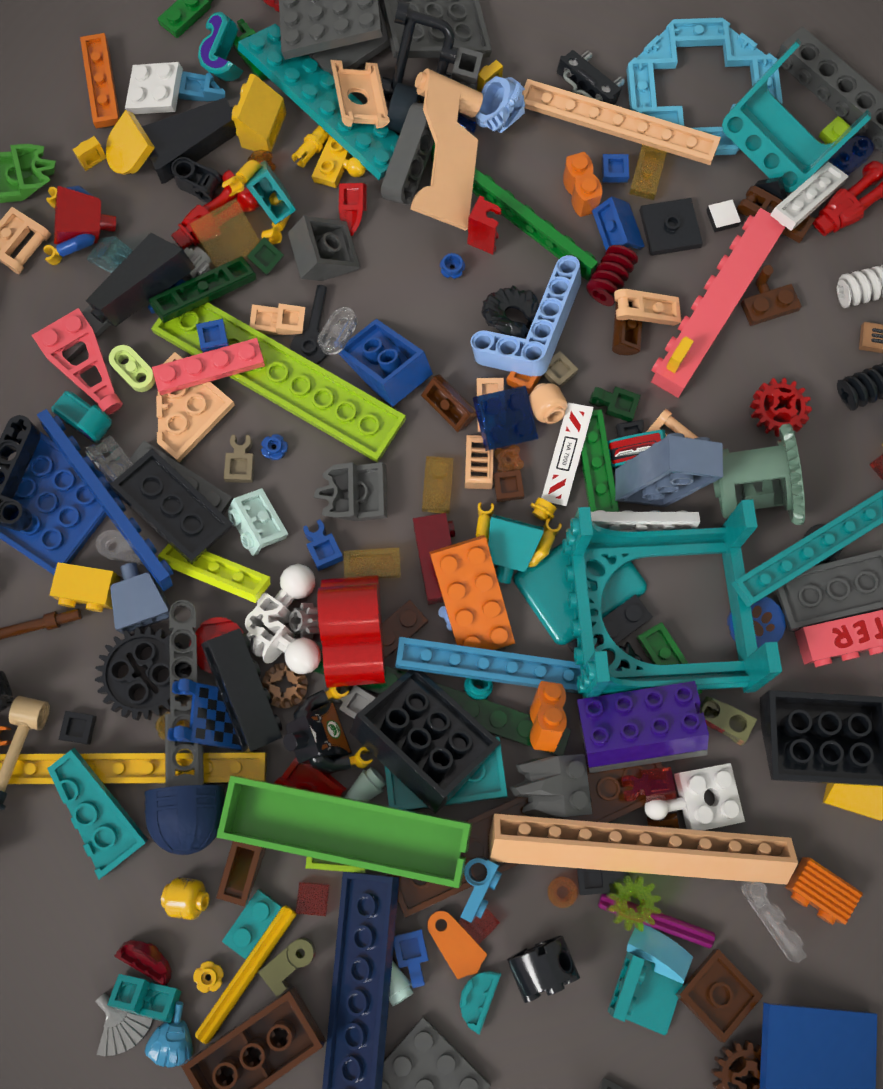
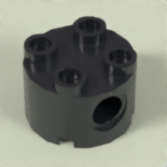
(543, 968)

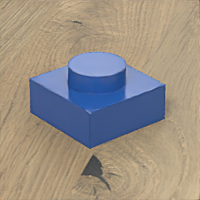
(615, 168)
(212, 335)

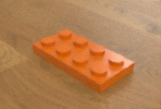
(472, 594)

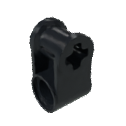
(199, 182)

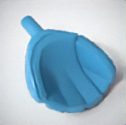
(171, 1042)

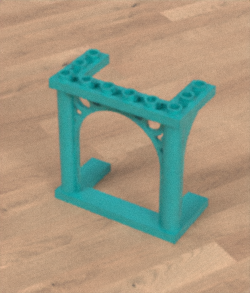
(591, 542)

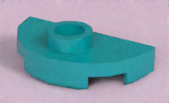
(477, 997)

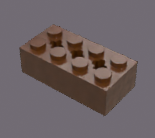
(258, 1031)

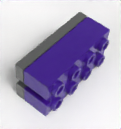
(643, 727)

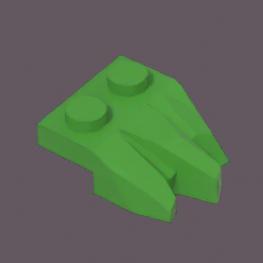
(23, 172)

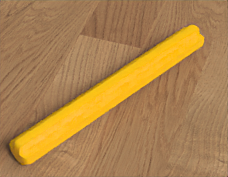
(245, 974)

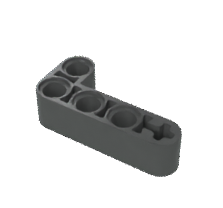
(408, 157)

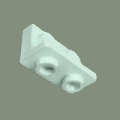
(256, 521)

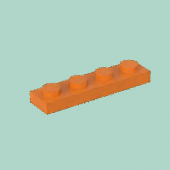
(100, 80)

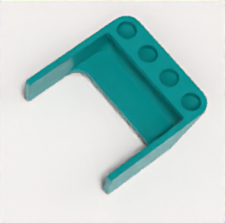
(776, 137)

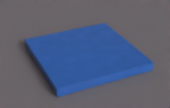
(60, 509)
(817, 1048)

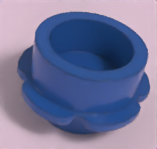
(449, 260)
(274, 454)

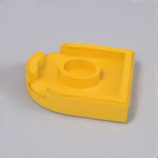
(128, 145)

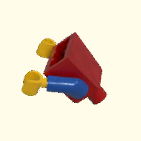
(76, 221)

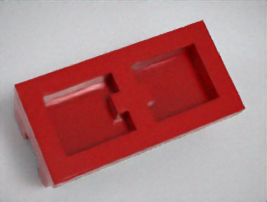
(482, 229)

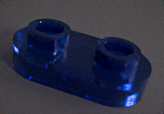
(852, 154)

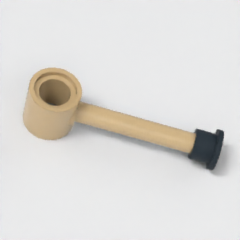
(27, 715)

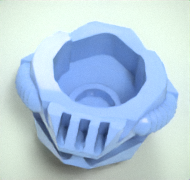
(501, 104)

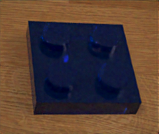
(505, 418)

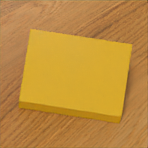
(856, 799)

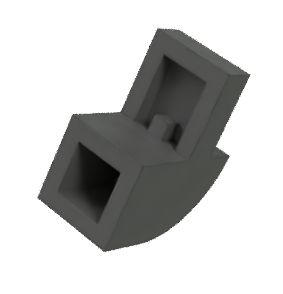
(467, 66)

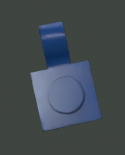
(410, 952)

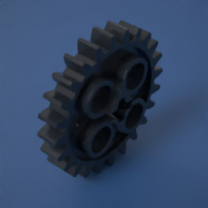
(122, 690)

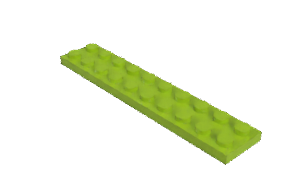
(297, 384)

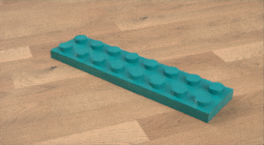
(317, 96)

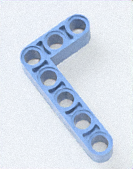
(547, 323)

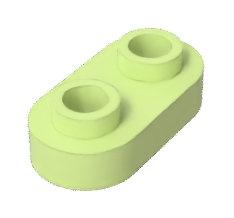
(133, 370)

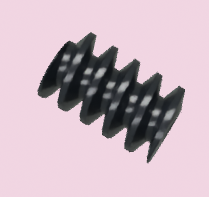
(862, 387)

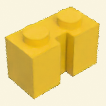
(83, 585)

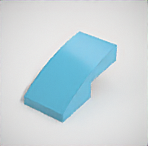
(669, 957)

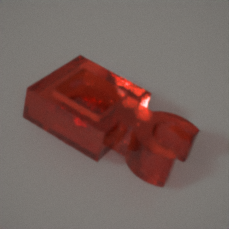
(654, 784)

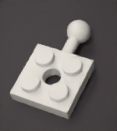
(696, 812)

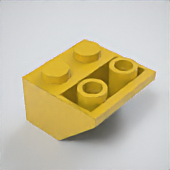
(258, 115)

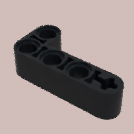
(27, 435)

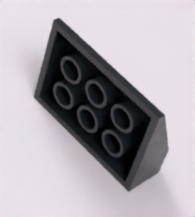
(823, 737)
(424, 738)

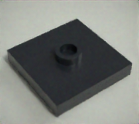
(670, 226)

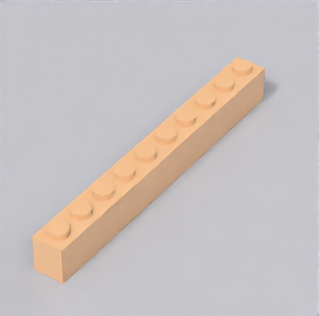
(641, 849)

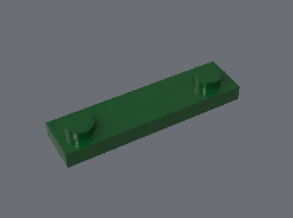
(202, 289)

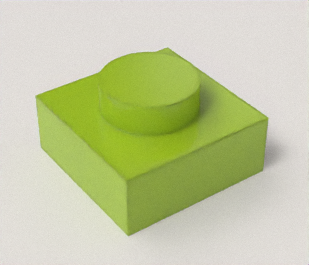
(834, 130)

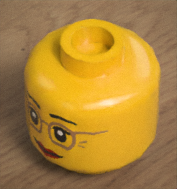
(184, 898)

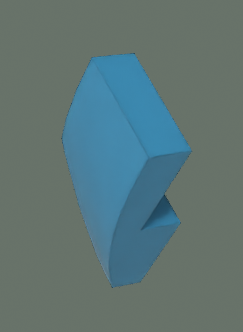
(199, 87)

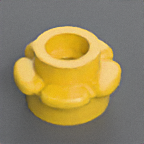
(543, 509)
(216, 977)

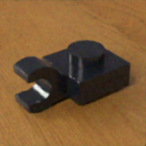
(597, 881)

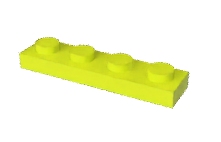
(219, 573)

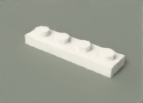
(809, 196)
(645, 521)

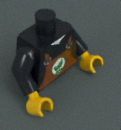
(319, 735)

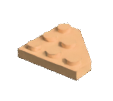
(188, 415)

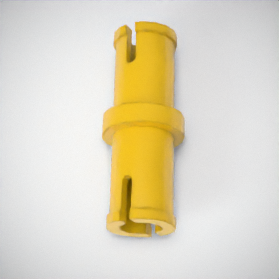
(312, 144)

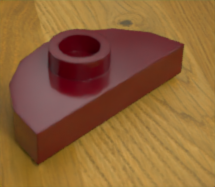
(145, 959)

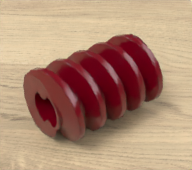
(611, 274)

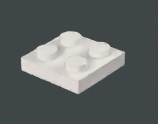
(154, 88)

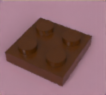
(719, 995)

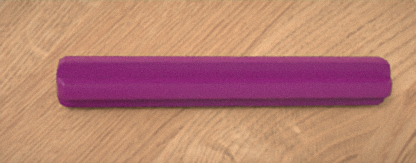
(670, 925)

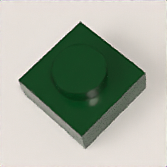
(265, 256)

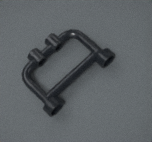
(409, 18)

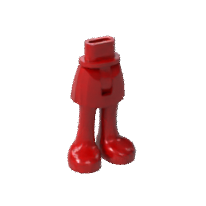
(844, 207)
(186, 237)

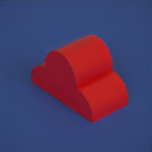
(351, 631)

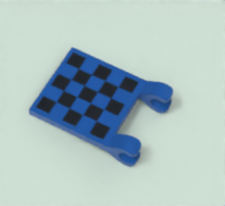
(208, 717)

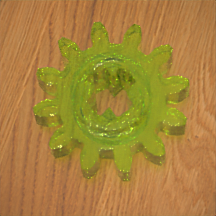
(639, 892)

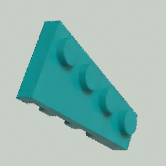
(100, 819)

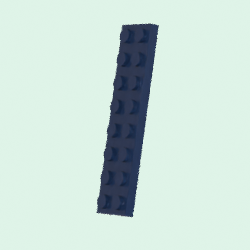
(361, 982)

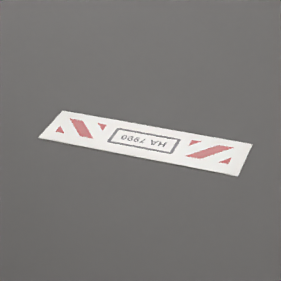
(567, 453)

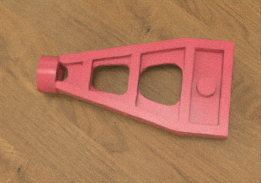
(66, 333)

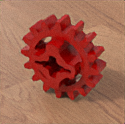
(777, 395)

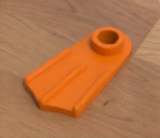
(456, 945)

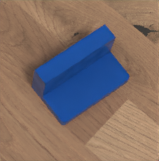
(617, 224)

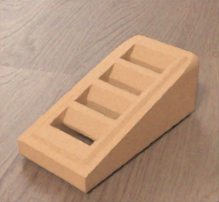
(478, 482)

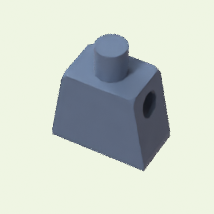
(137, 600)

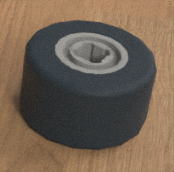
(399, 106)

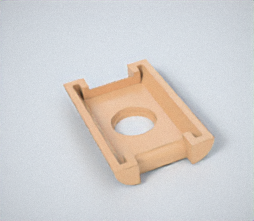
(364, 82)

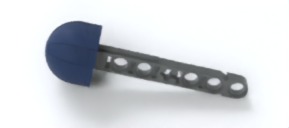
(185, 812)

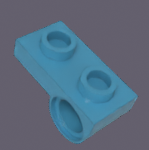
(477, 904)

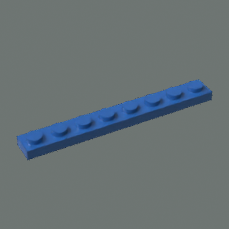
(112, 506)

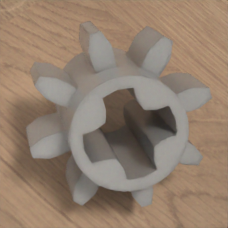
(200, 261)
(305, 620)

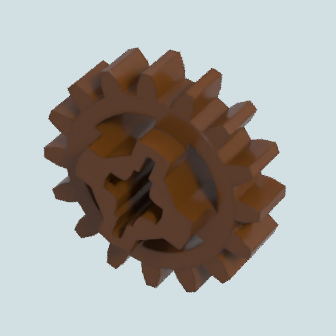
(746, 1063)

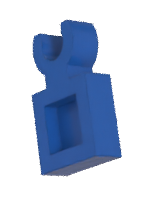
(322, 548)

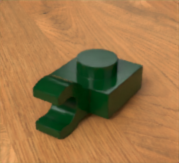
(619, 403)

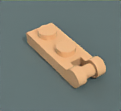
(647, 307)

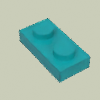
(252, 923)

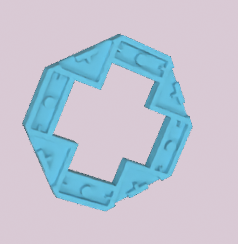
(662, 54)

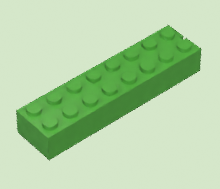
(345, 831)

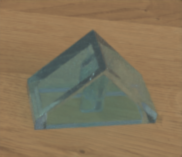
(109, 253)

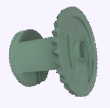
(766, 475)

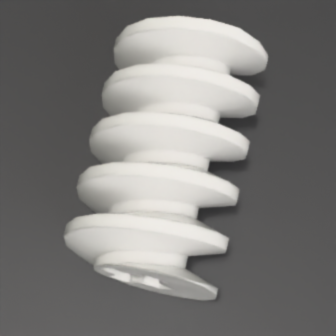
(860, 286)

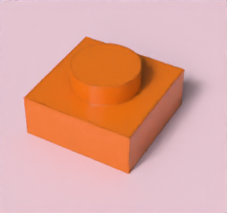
(518, 380)

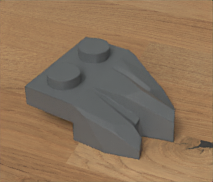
(355, 491)
(554, 786)

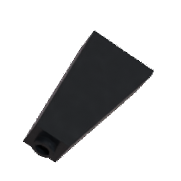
(189, 135)
(142, 275)

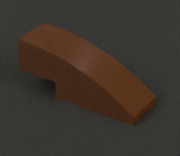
(240, 873)

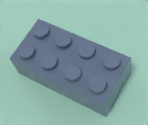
(669, 470)

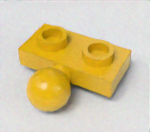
(333, 163)

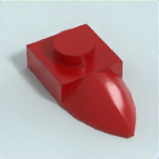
(352, 204)

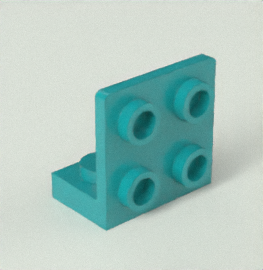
(644, 995)

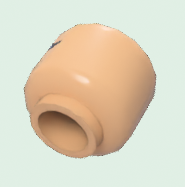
(548, 403)

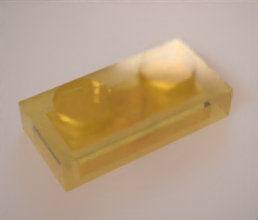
(647, 172)
(437, 484)
(369, 562)

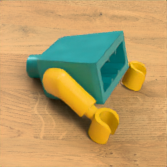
(268, 192)
(513, 542)

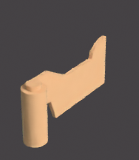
(455, 148)

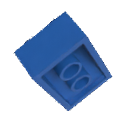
(386, 361)

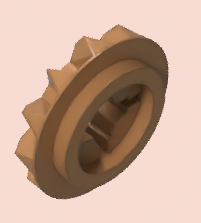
(292, 695)

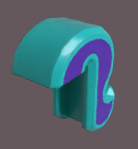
(216, 47)
(84, 418)

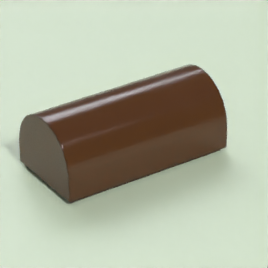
(626, 335)
(449, 403)

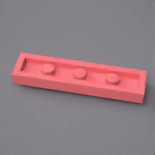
(208, 366)

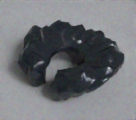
(497, 303)

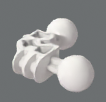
(301, 654)

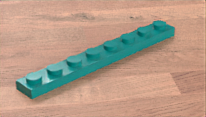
(810, 550)

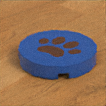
(767, 621)

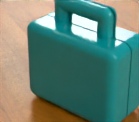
(547, 591)

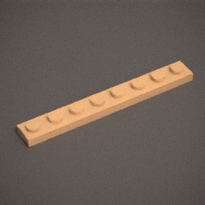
(620, 122)

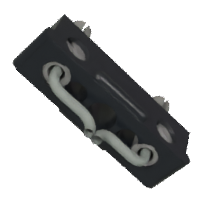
(588, 79)

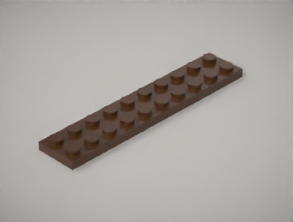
(606, 805)

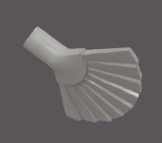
(121, 1029)

